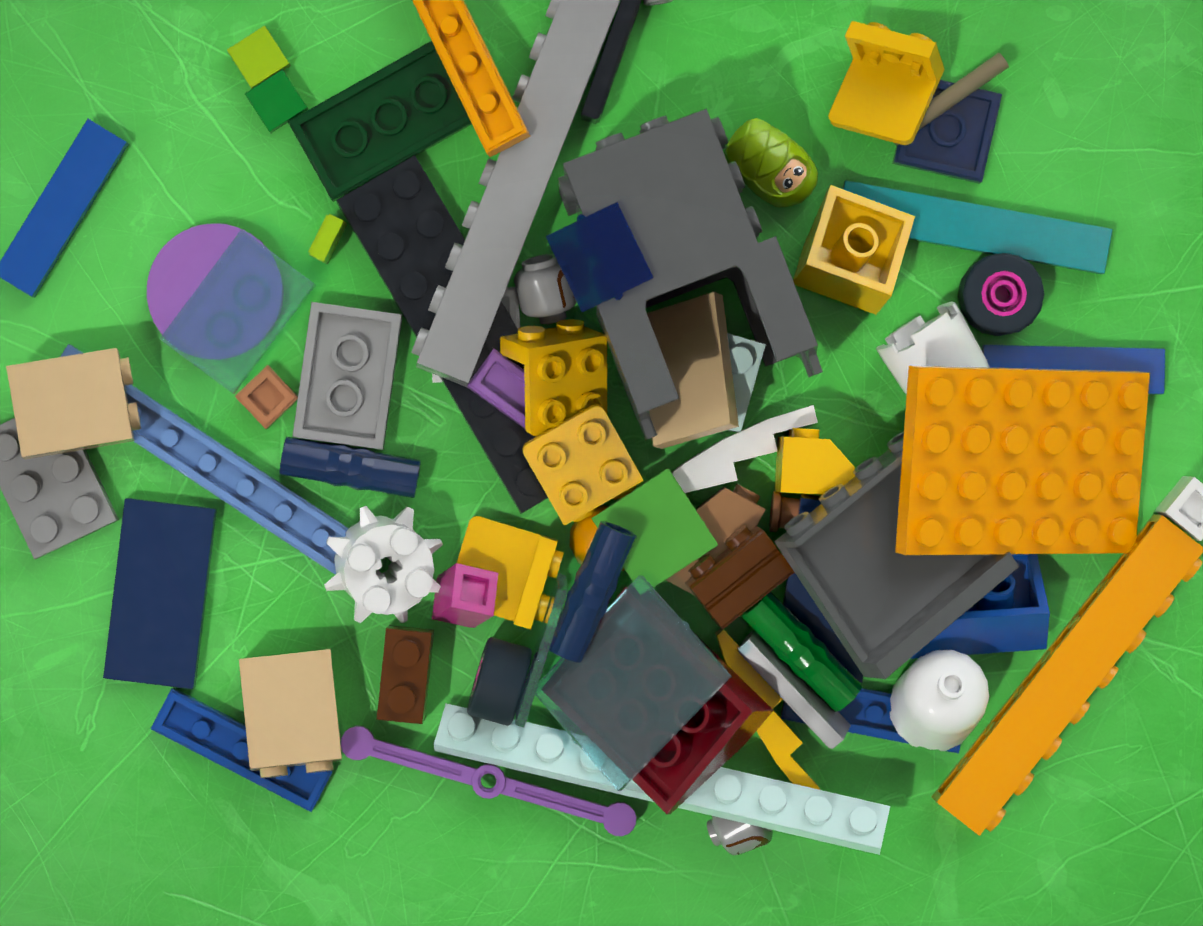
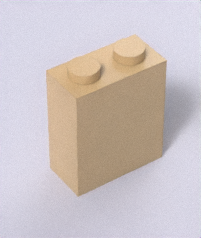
(72, 403)
(290, 712)

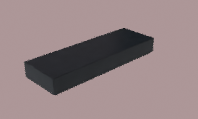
(610, 60)

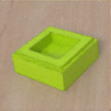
(258, 57)
(327, 238)

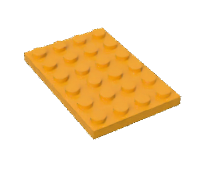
(1021, 461)

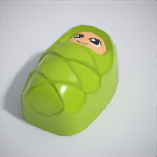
(772, 163)

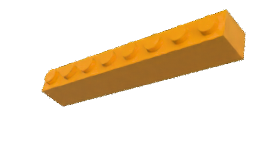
(1068, 674)

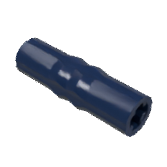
(350, 467)
(591, 591)

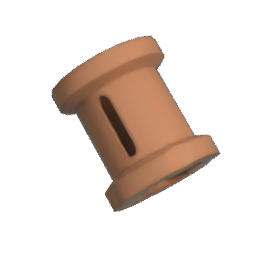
(782, 511)

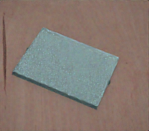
(541, 648)
(634, 685)

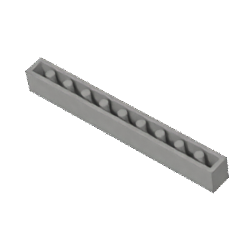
(513, 189)

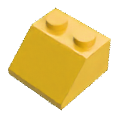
(854, 250)
(809, 463)

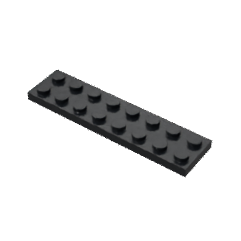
(409, 244)

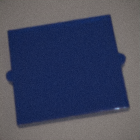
(599, 257)

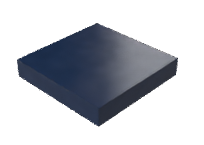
(956, 140)

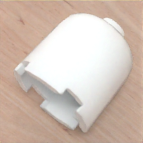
(938, 342)
(939, 700)

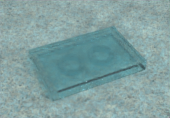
(237, 311)

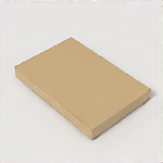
(699, 363)

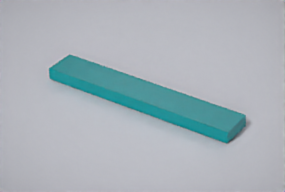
(996, 229)

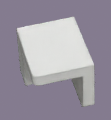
(1185, 506)

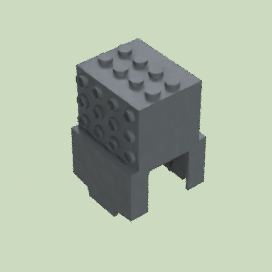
(692, 233)

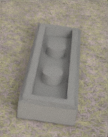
(819, 717)

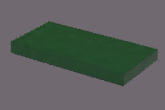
(381, 121)

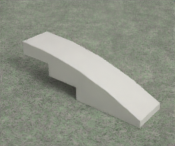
(716, 465)

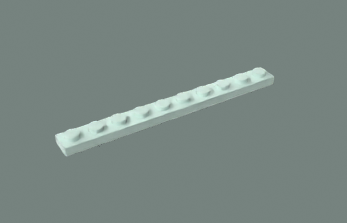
(724, 795)

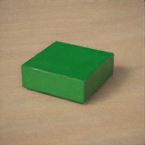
(276, 101)

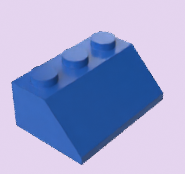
(1005, 619)

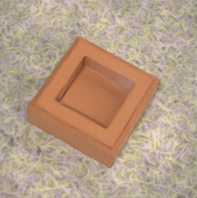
(267, 397)

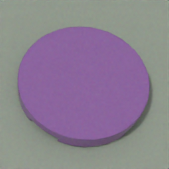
(182, 268)

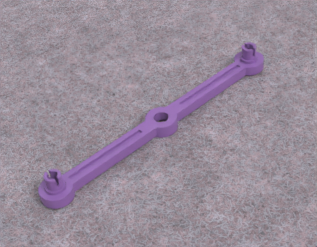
(360, 743)

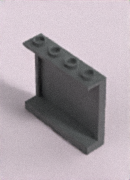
(874, 598)

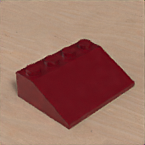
(703, 742)

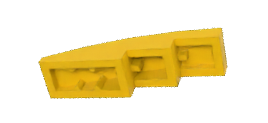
(774, 731)

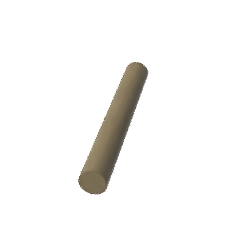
(964, 88)

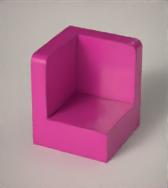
(465, 596)

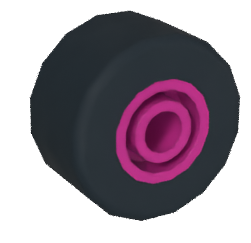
(985, 295)
(499, 681)

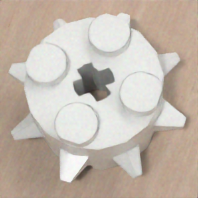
(361, 555)

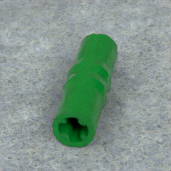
(802, 652)

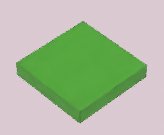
(665, 526)

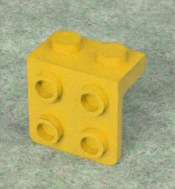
(886, 83)
(561, 371)
(582, 464)
(522, 564)

